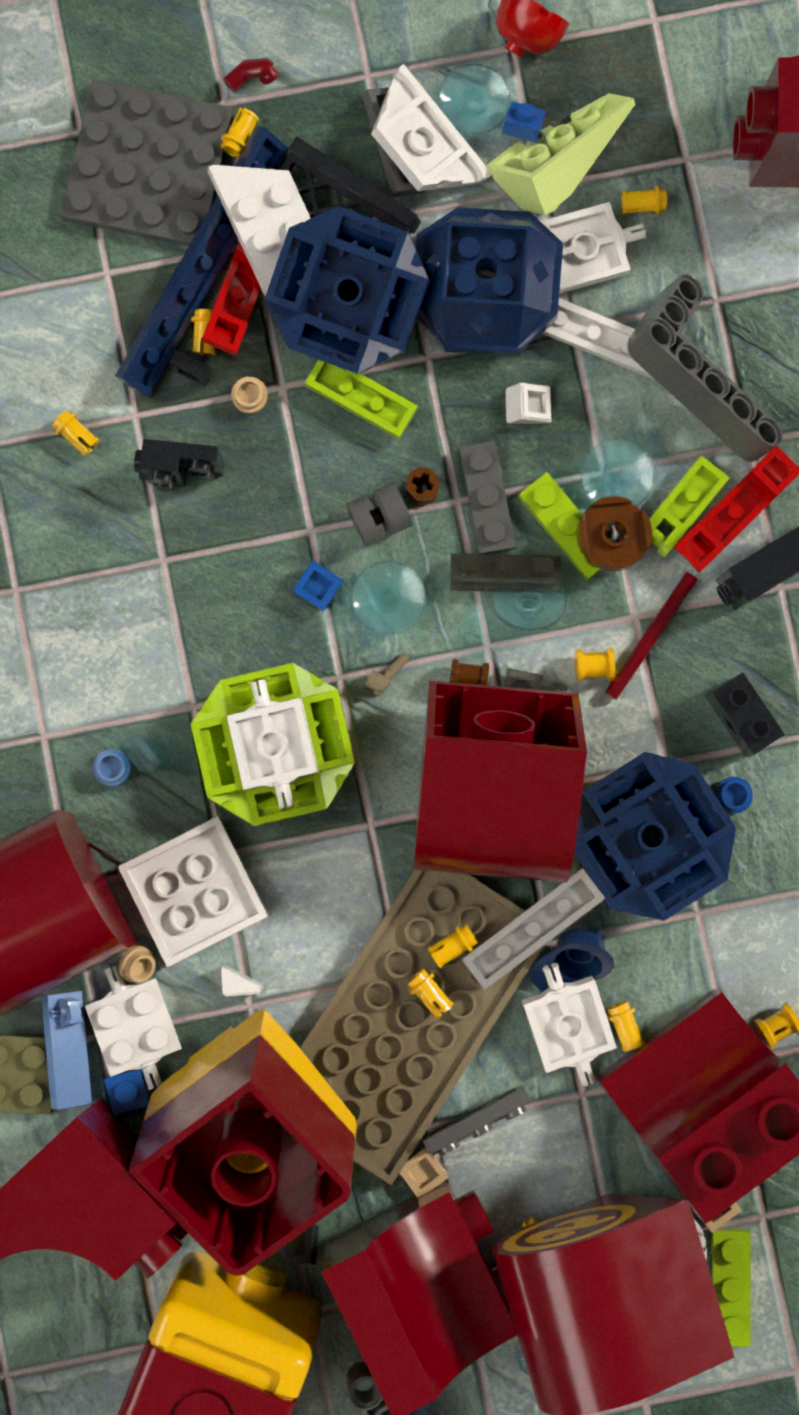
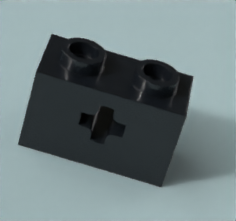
(745, 715)

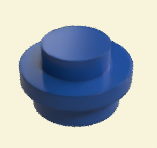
(734, 794)

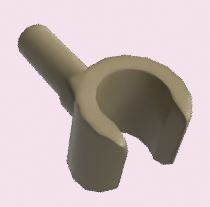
(378, 683)

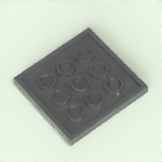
(145, 162)

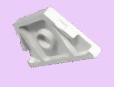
(424, 139)
(261, 211)

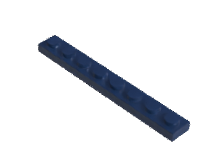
(192, 278)

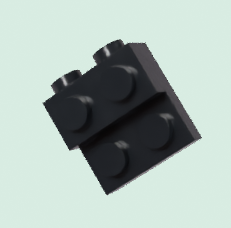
(169, 462)

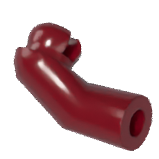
(250, 69)

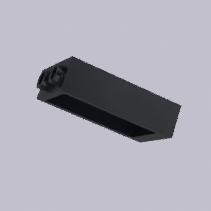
(760, 571)

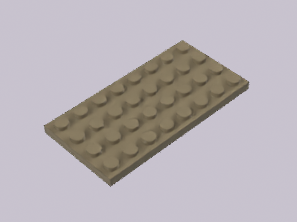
(383, 1044)

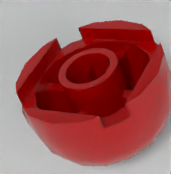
(529, 27)

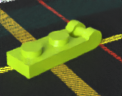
(686, 503)

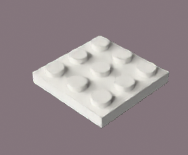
(193, 891)

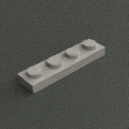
(533, 929)

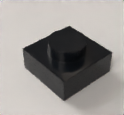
(191, 366)
(301, 1249)

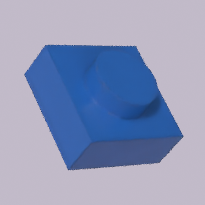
(523, 121)
(317, 586)
(127, 1091)

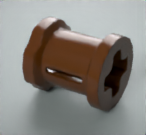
(416, 477)
(469, 673)

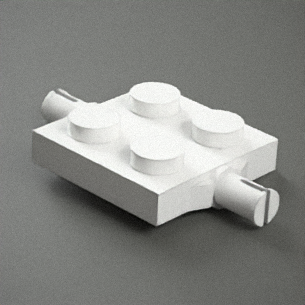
(592, 246)
(272, 744)
(569, 1024)
(133, 1027)

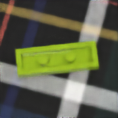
(362, 397)
(558, 518)
(732, 1280)

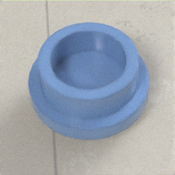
(111, 767)

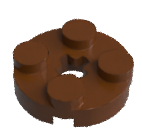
(626, 517)

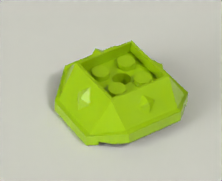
(327, 732)

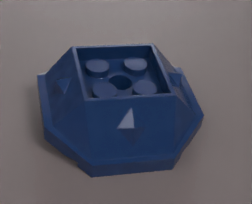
(309, 279)
(497, 312)
(692, 842)

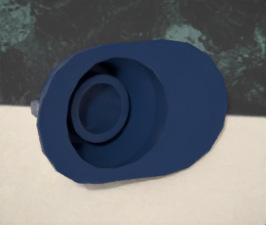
(578, 955)

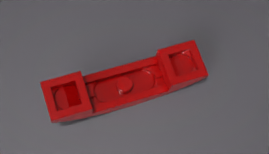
(233, 305)
(737, 509)

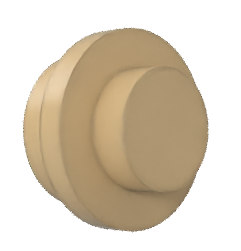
(249, 395)
(137, 964)

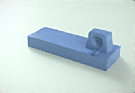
(66, 1050)

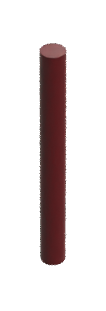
(651, 636)

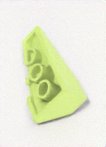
(549, 171)

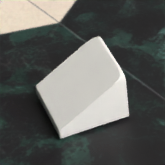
(528, 404)
(238, 984)

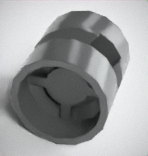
(391, 509)

